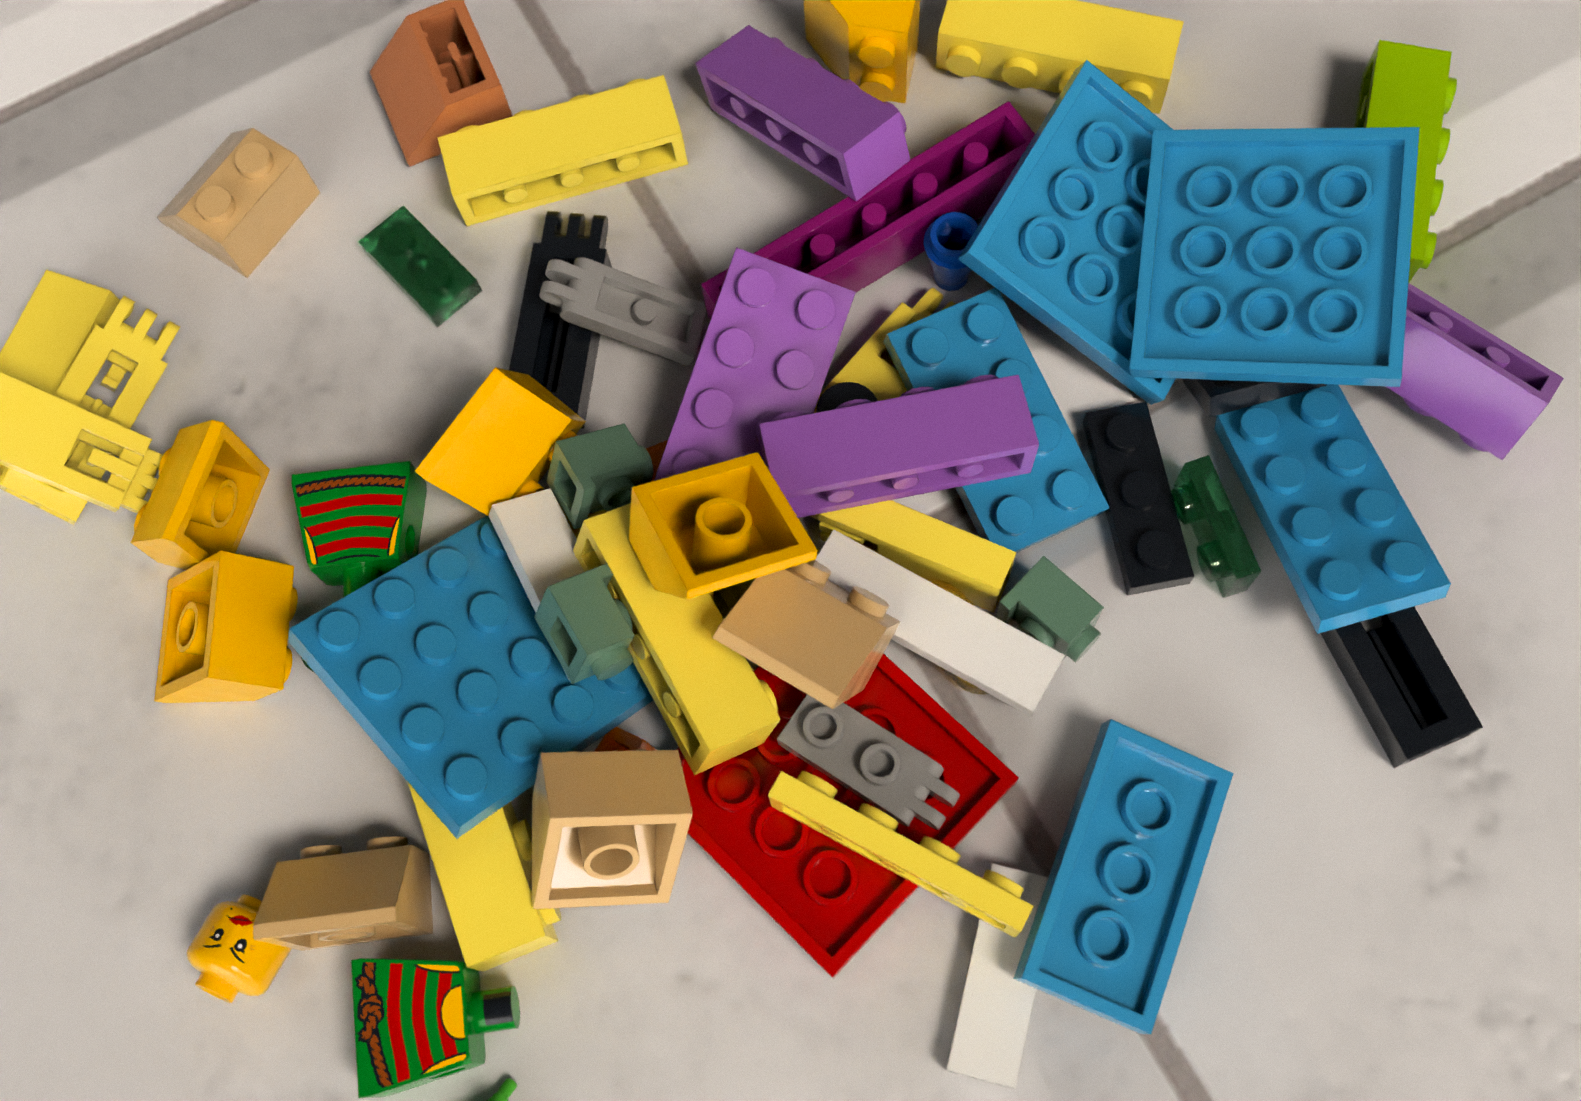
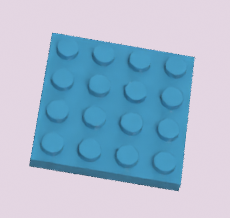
(1072, 224)
(1276, 255)
(459, 677)

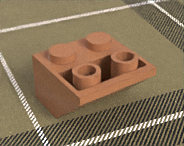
(437, 79)

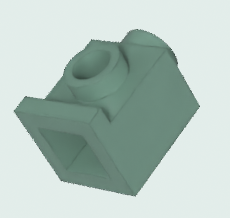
(597, 471)
(1053, 610)
(586, 626)

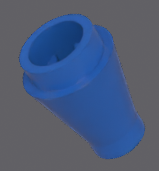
(944, 244)

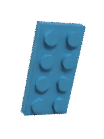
(985, 340)
(1330, 508)
(1124, 877)

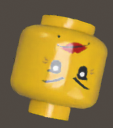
(230, 956)

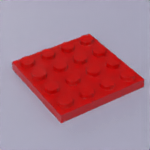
(804, 880)

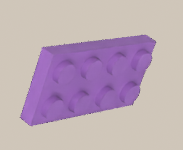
(757, 360)

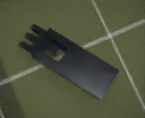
(545, 345)
(1403, 685)

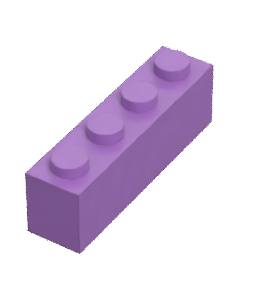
(805, 111)
(1470, 377)
(901, 445)

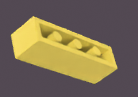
(1046, 40)
(563, 150)
(696, 682)
(489, 886)

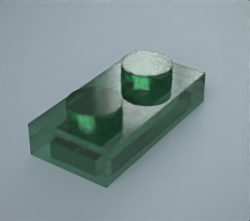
(420, 266)
(1223, 547)

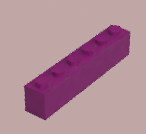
(887, 226)

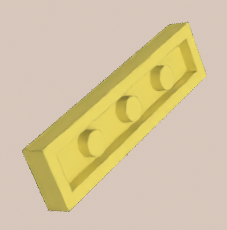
(926, 864)

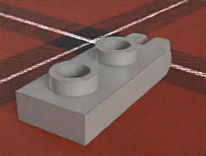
(625, 308)
(868, 761)

